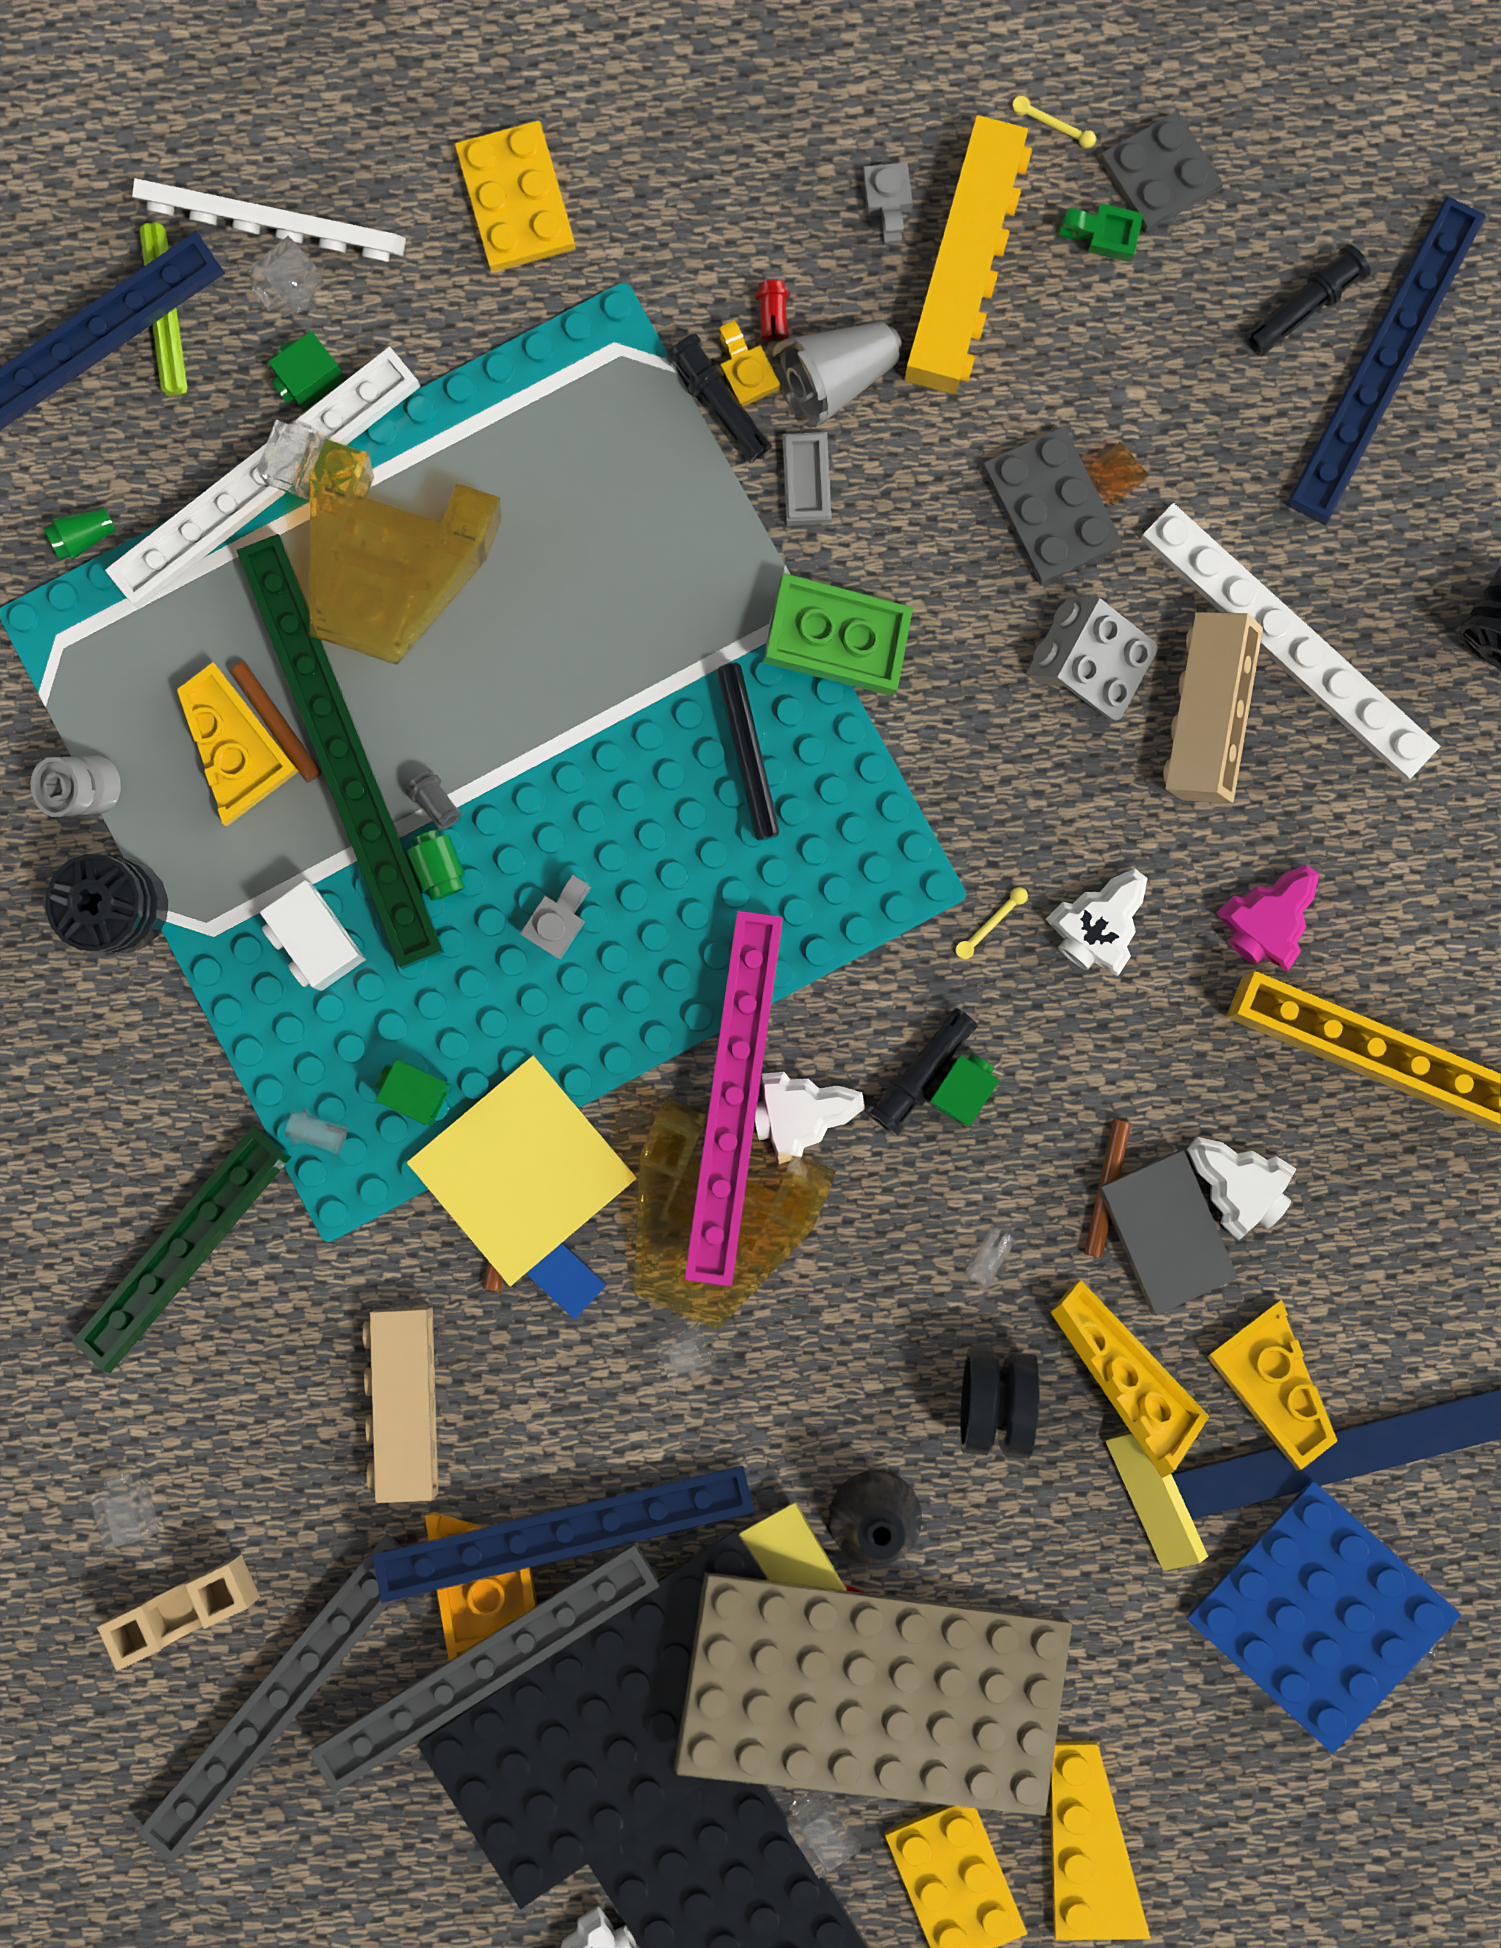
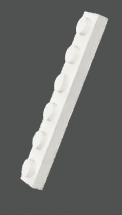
(250, 216)

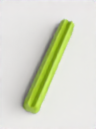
(166, 329)

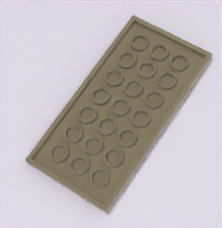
(872, 1695)

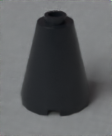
(871, 1502)

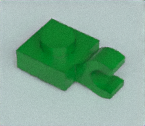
(1111, 231)

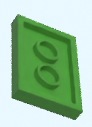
(838, 634)

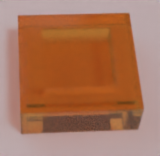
(1116, 474)

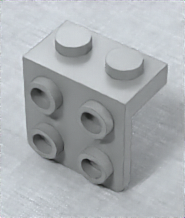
(1094, 655)

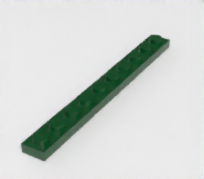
(340, 753)

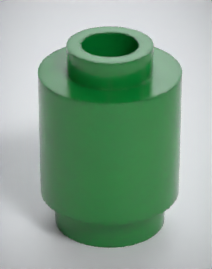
(436, 865)

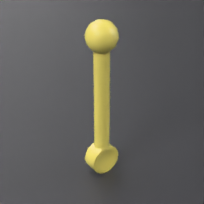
(1021, 107)
(966, 948)

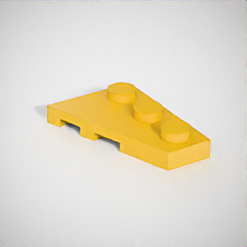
(236, 748)
(1272, 1381)

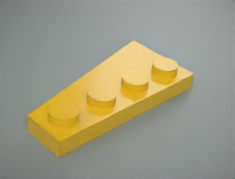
(1138, 1386)
(1090, 1863)

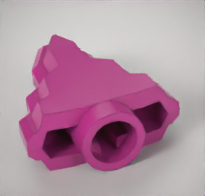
(1271, 918)

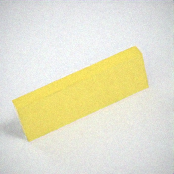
(1157, 1505)

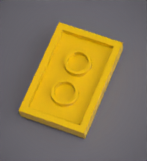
(515, 196)
(955, 1879)

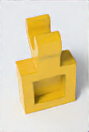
(747, 371)

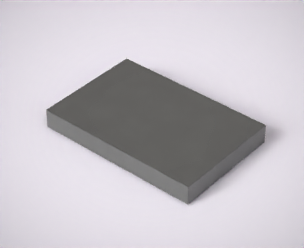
(1167, 1232)

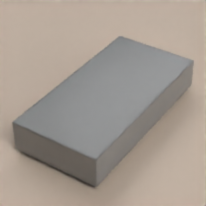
(806, 478)

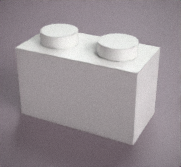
(311, 936)

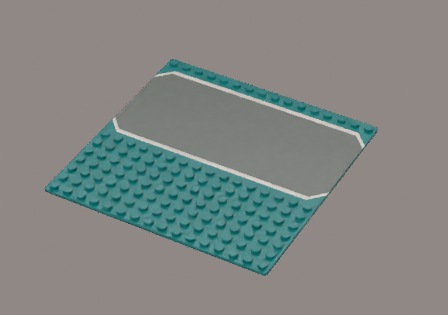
(566, 724)

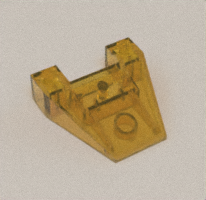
(383, 570)
(667, 1195)

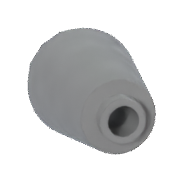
(833, 367)

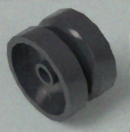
(1002, 1403)

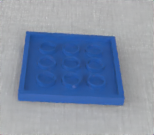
(1323, 1616)

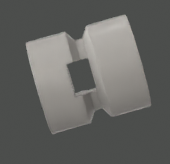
(75, 785)

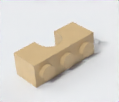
(178, 1612)

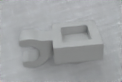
(889, 196)
(555, 924)

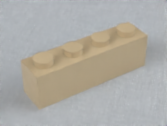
(1213, 707)
(402, 1404)

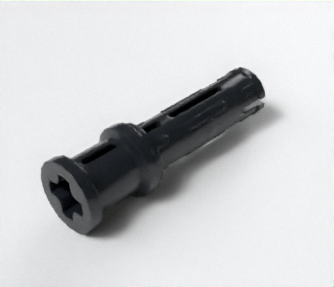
(1322, 289)
(707, 382)
(910, 1087)

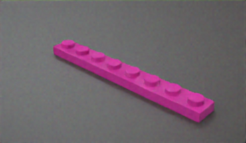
(733, 1099)

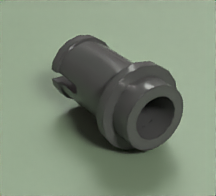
(427, 791)

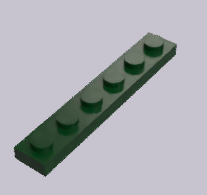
(181, 1249)

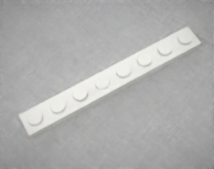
(243, 492)
(1291, 643)

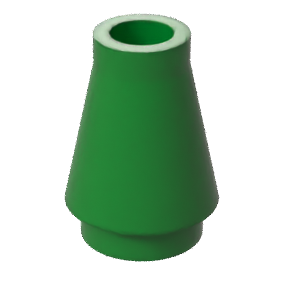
(78, 532)

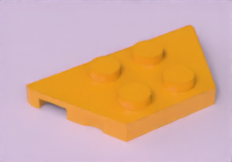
(482, 1606)

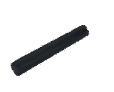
(748, 751)

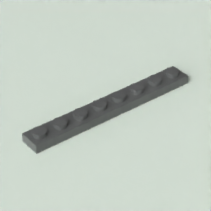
(484, 1668)
(267, 1711)

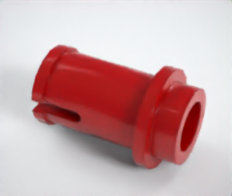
(772, 302)

